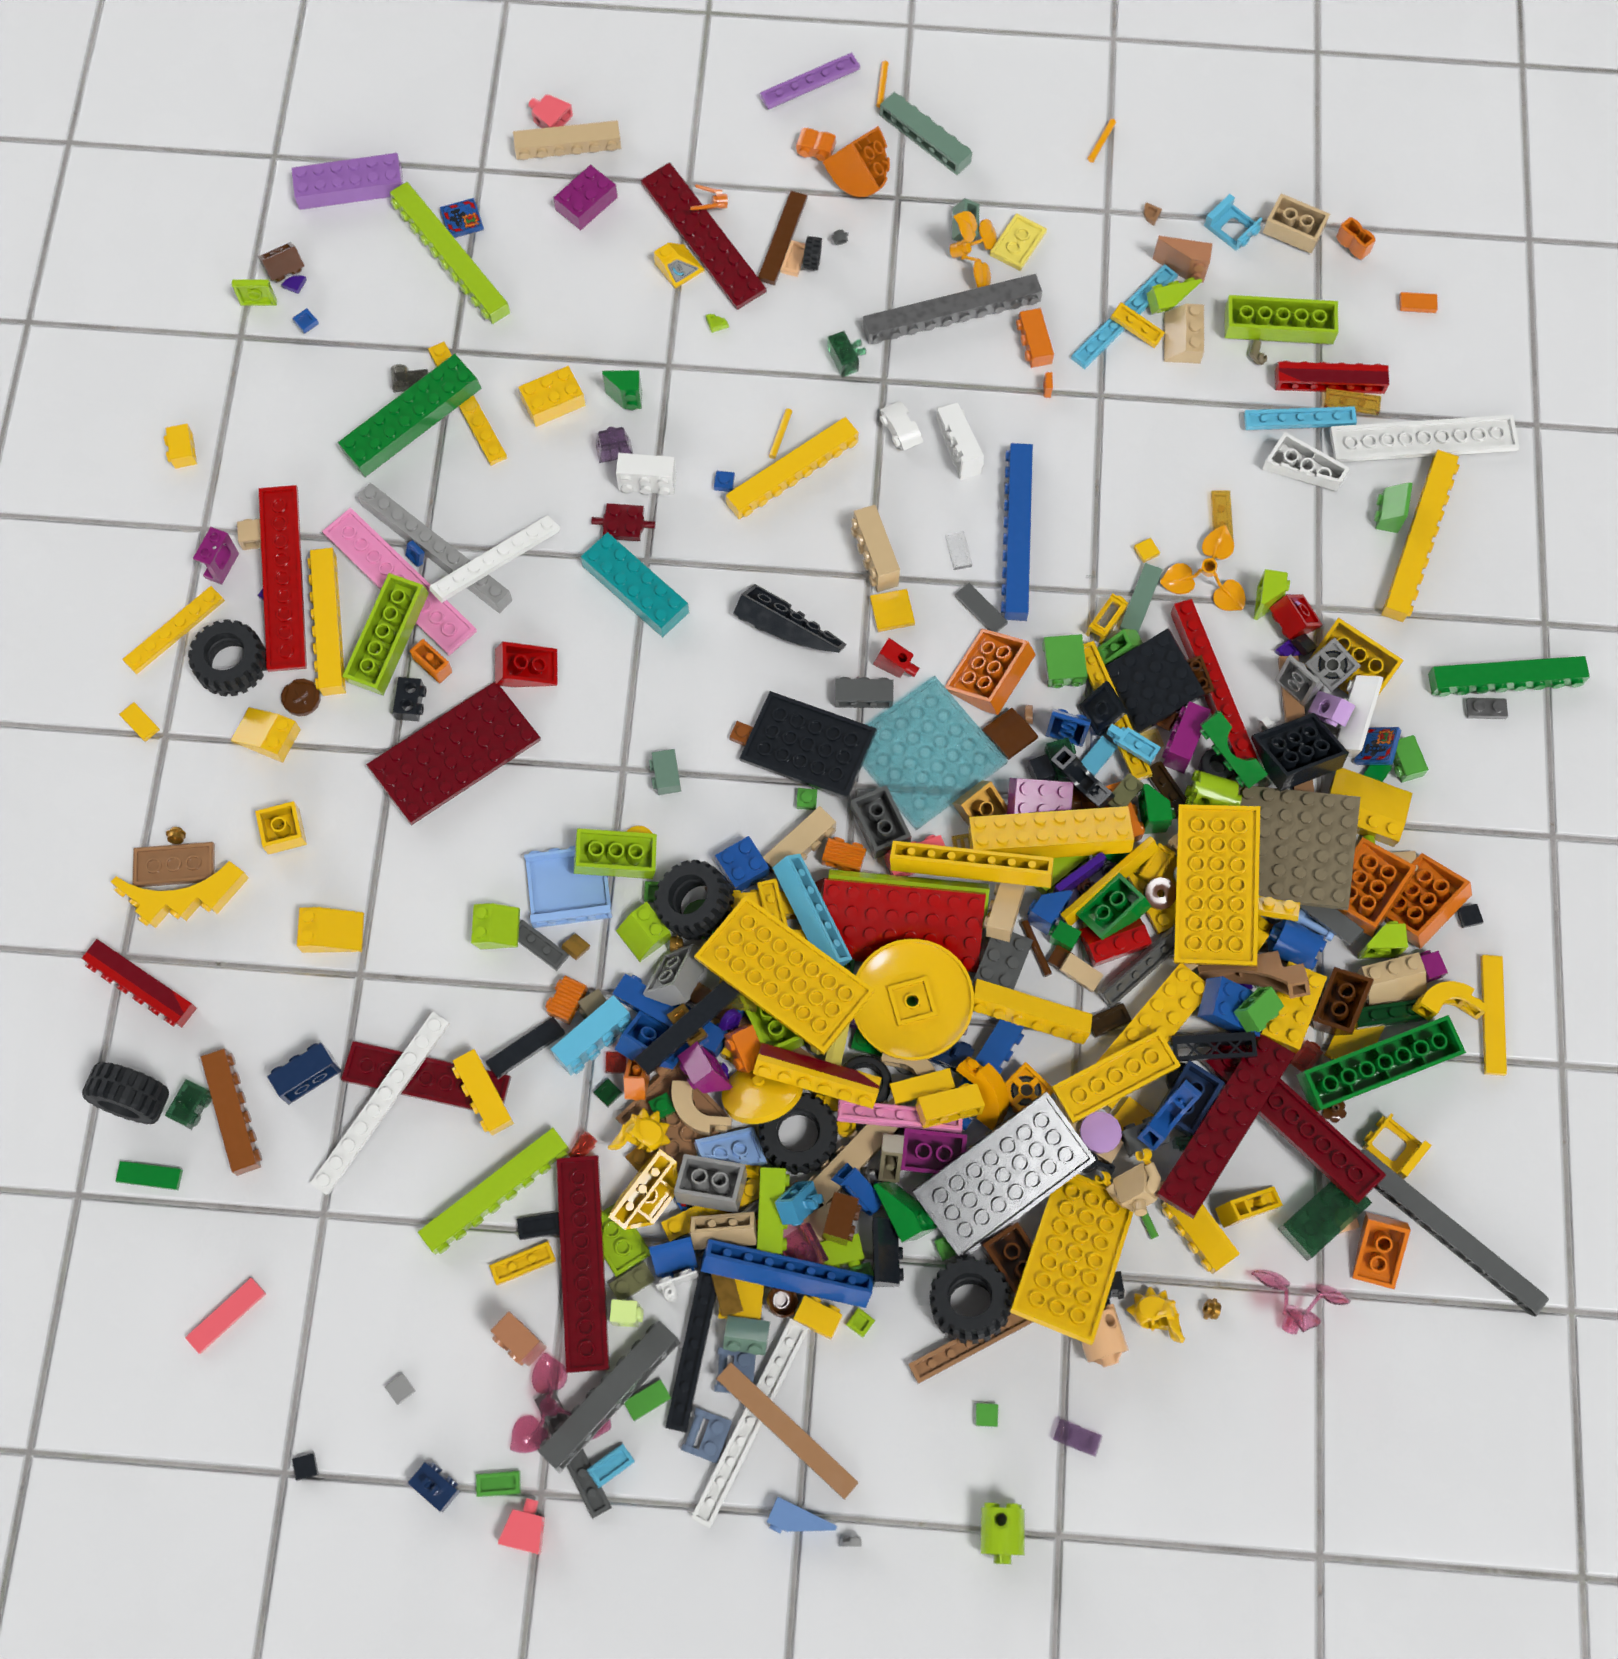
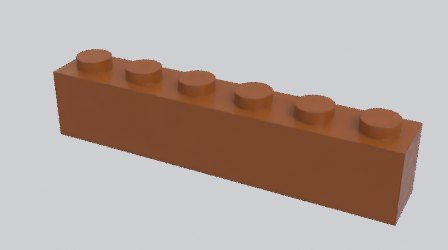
(230, 1111)

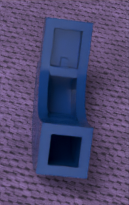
(1169, 1114)

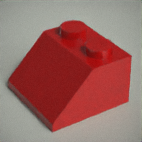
(1295, 619)

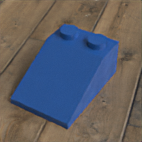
(1069, 726)
(641, 1034)

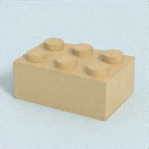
(1296, 223)

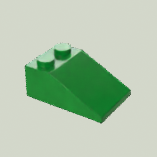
(1113, 907)
(904, 1212)

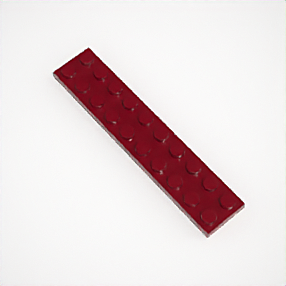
(703, 236)
(1225, 1127)
(1310, 1134)
(582, 1264)

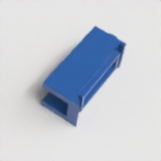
(857, 1186)

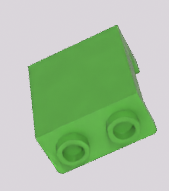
(1065, 660)

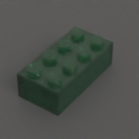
(1321, 1220)

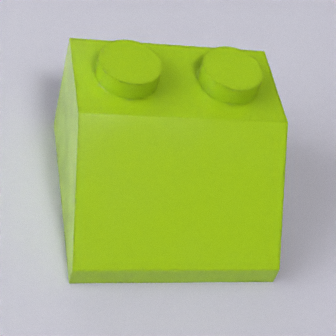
(1269, 591)
(495, 926)
(643, 932)
(1387, 943)

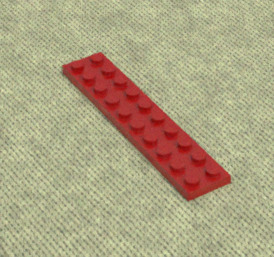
(282, 578)

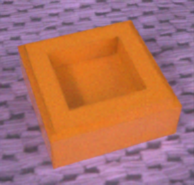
(1048, 384)

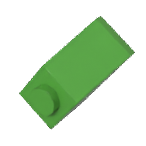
(1119, 645)

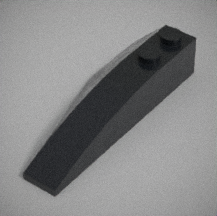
(777, 618)

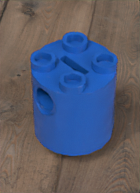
(1295, 943)

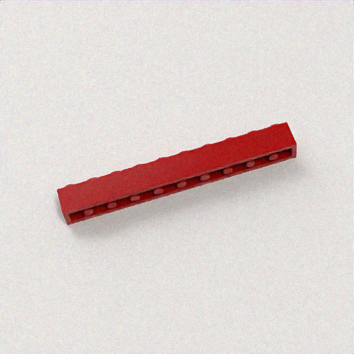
(1196, 644)

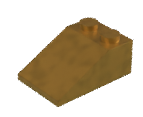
(980, 801)

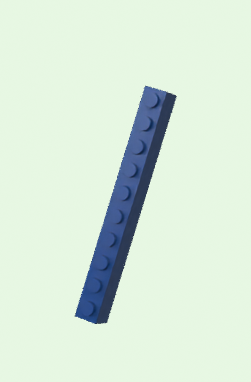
(1018, 532)

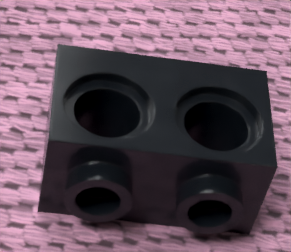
(404, 699)

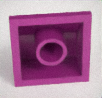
(703, 1070)

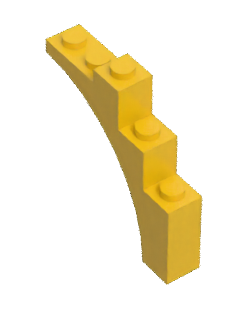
(209, 894)

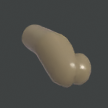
(1255, 354)

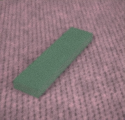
(1141, 597)

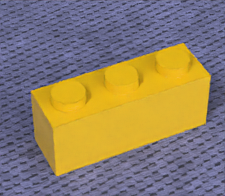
(949, 1105)

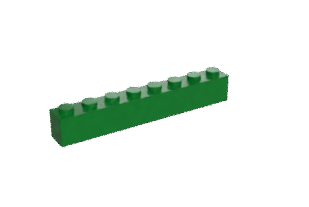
(1508, 676)

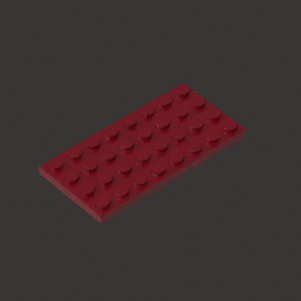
(453, 752)

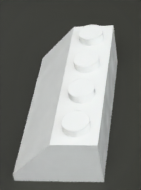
(1364, 694)

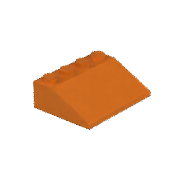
(990, 670)
(1375, 885)
(1433, 905)

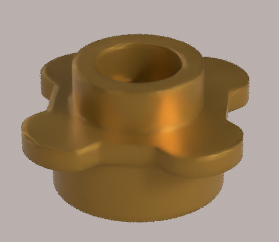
(1211, 1309)

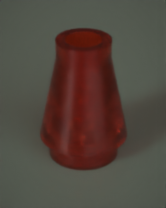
(583, 1145)

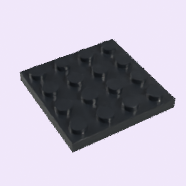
(1154, 681)

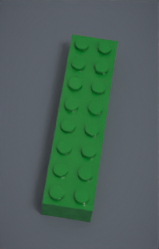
(409, 415)
(1380, 1063)

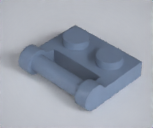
(743, 1361)
(713, 1438)

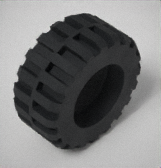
(215, 639)
(678, 884)
(125, 1093)
(806, 1160)
(966, 1273)

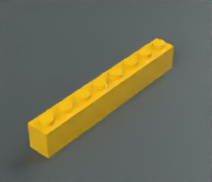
(792, 468)
(327, 621)
(971, 864)

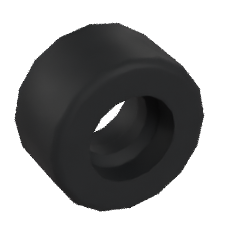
(1207, 758)

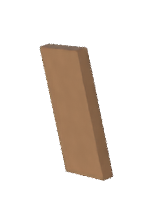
(173, 864)

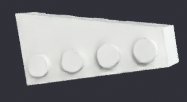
(960, 441)
(1305, 463)

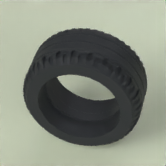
(879, 1067)

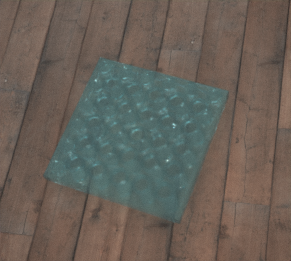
(929, 752)

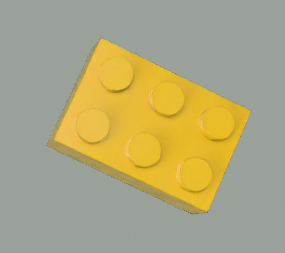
(552, 396)

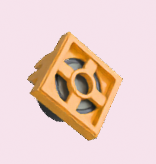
(1025, 1088)

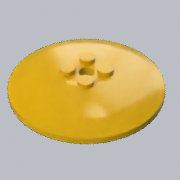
(938, 983)

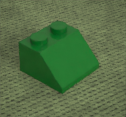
(624, 388)
(1154, 810)

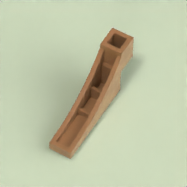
(1269, 972)

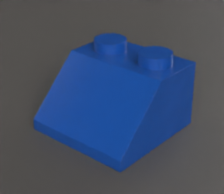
(1047, 910)
(673, 1257)

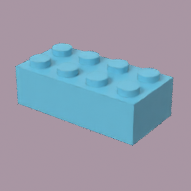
(591, 1036)

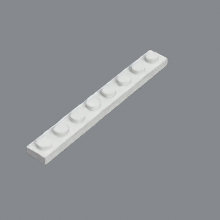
(494, 559)

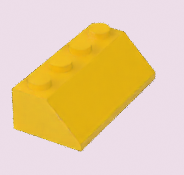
(1204, 1237)

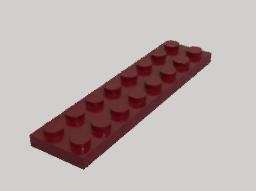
(433, 1081)

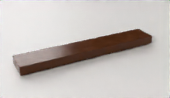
(782, 237)

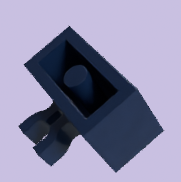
(953, 1056)
(434, 1486)

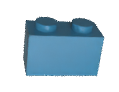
(798, 1202)

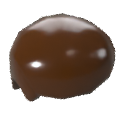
(782, 1302)

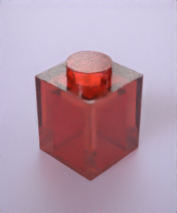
(1306, 1056)

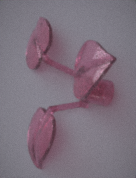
(1295, 1316)
(528, 1432)

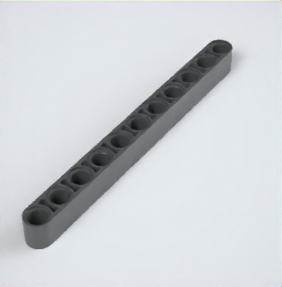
(1459, 1240)

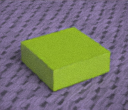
(860, 1322)

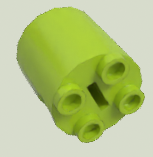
(1212, 790)
(1005, 1539)

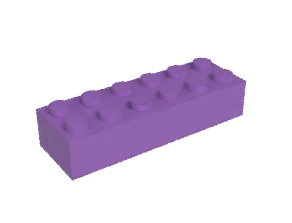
(346, 181)

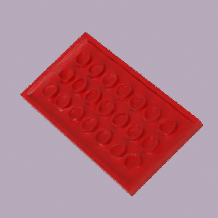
(883, 913)

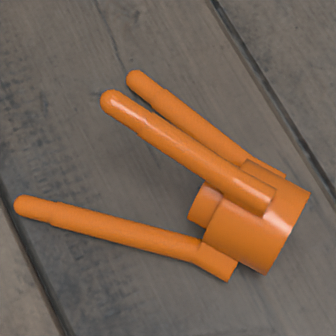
(718, 200)

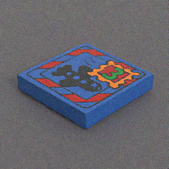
(462, 218)
(1379, 746)

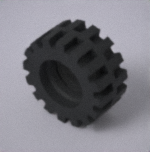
(812, 253)

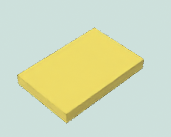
(1018, 242)

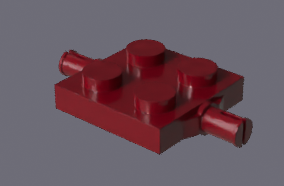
(624, 521)

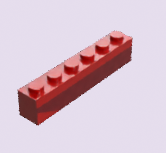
(1337, 376)
(139, 983)

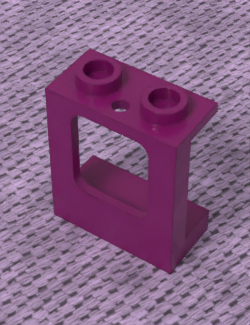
(217, 560)

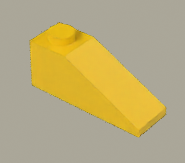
(1248, 1206)

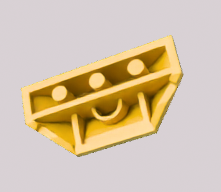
(647, 1193)

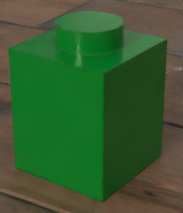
(1064, 935)

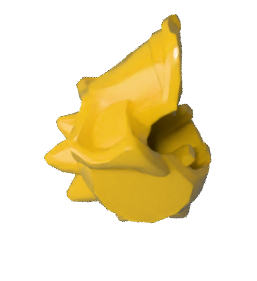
(643, 1131)
(1157, 1312)

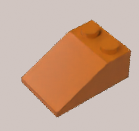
(1380, 1250)

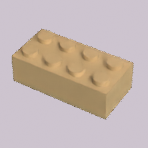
(875, 548)

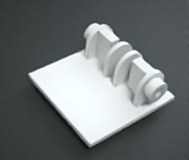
(667, 1284)

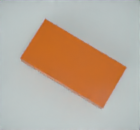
(1418, 302)

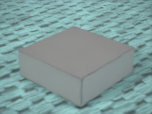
(400, 1389)

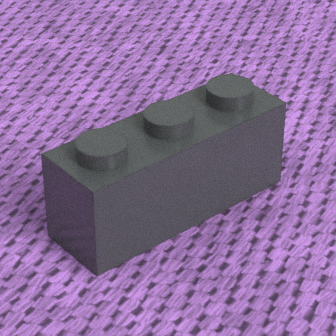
(863, 693)

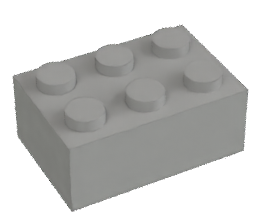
(710, 1183)

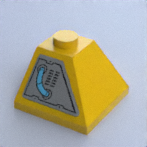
(677, 263)

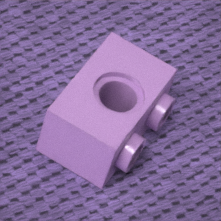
(1331, 709)

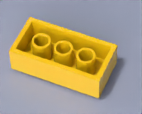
(1294, 1018)

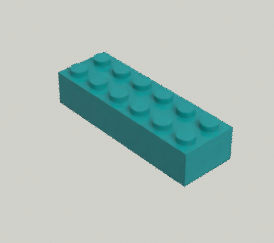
(635, 584)

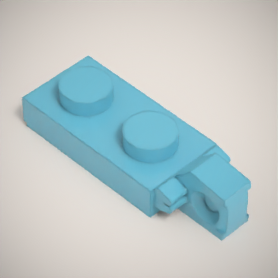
(1134, 743)

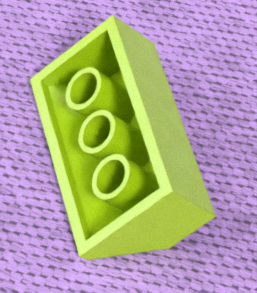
(615, 853)

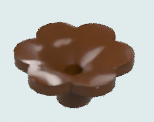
(1335, 1114)

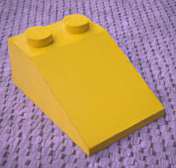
(266, 733)
(329, 930)

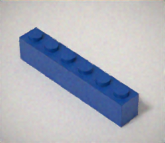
(630, 993)
(997, 1050)

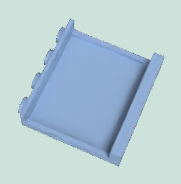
(560, 895)

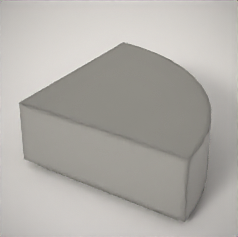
(850, 1541)

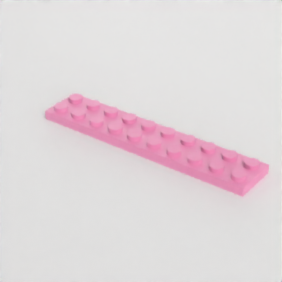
(377, 559)

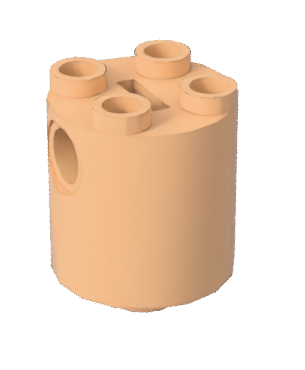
(1109, 1340)

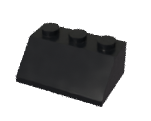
(886, 1254)

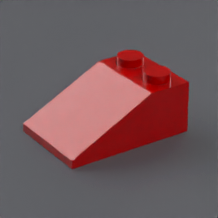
(525, 665)

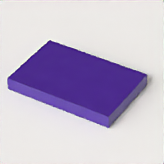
(1084, 872)

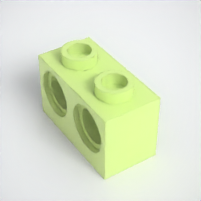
(626, 1313)

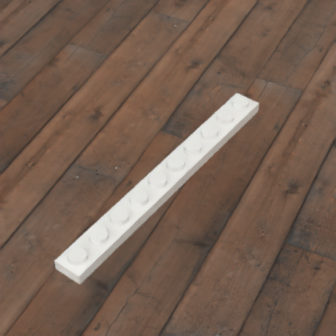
(380, 1103)
(748, 1426)

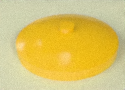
(758, 1098)

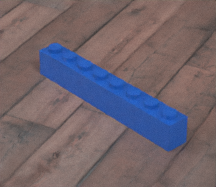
(787, 1273)

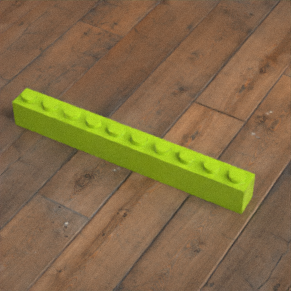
(449, 252)

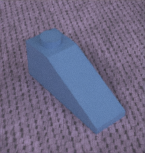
(795, 1519)

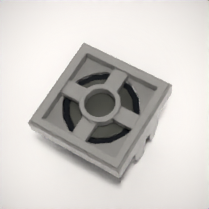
(1334, 664)

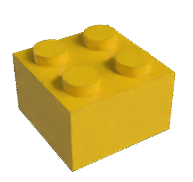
(281, 827)

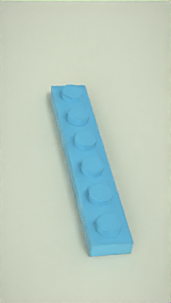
(1299, 418)

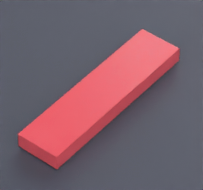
(225, 1315)

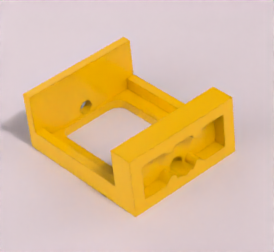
(1410, 1155)

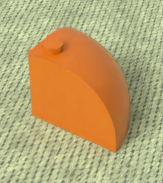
(861, 165)

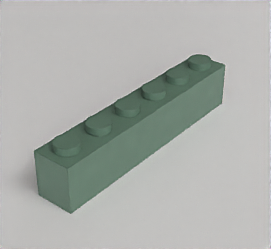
(926, 133)

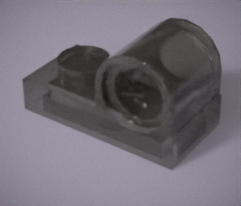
(403, 378)

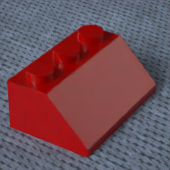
(1120, 944)

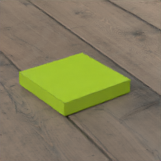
(254, 292)

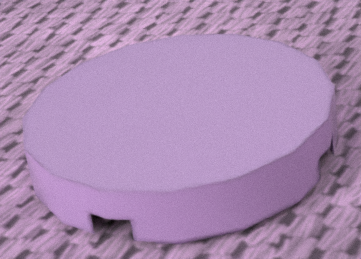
(1100, 1132)

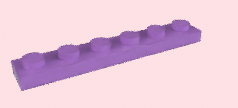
(809, 81)

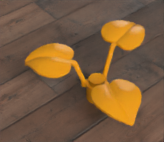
(968, 226)
(1218, 545)

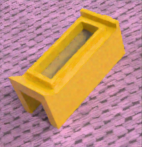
(1108, 617)

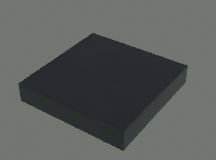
(1103, 708)

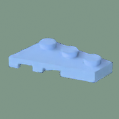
(735, 1146)

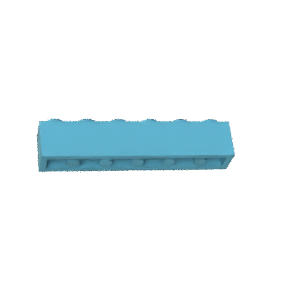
(810, 908)

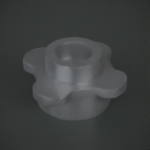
(872, 1176)

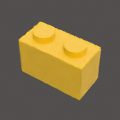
(180, 446)
(818, 1317)

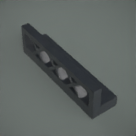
(1213, 1041)

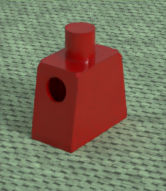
(895, 660)

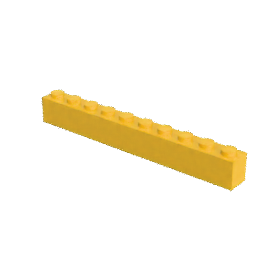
(1420, 536)

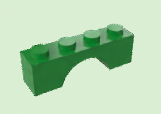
(1218, 729)

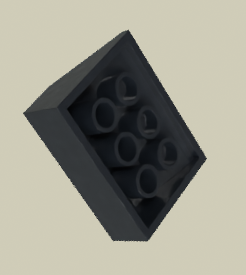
(1299, 751)

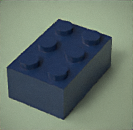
(304, 1073)
(1209, 1087)

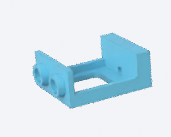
(1222, 214)

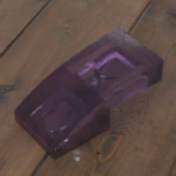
(1077, 1437)

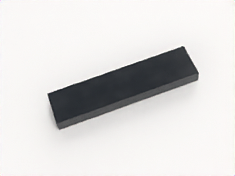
(525, 1048)

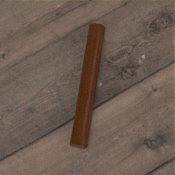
(1036, 948)

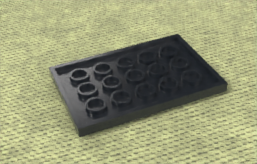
(808, 745)

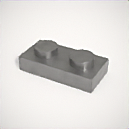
(1486, 708)

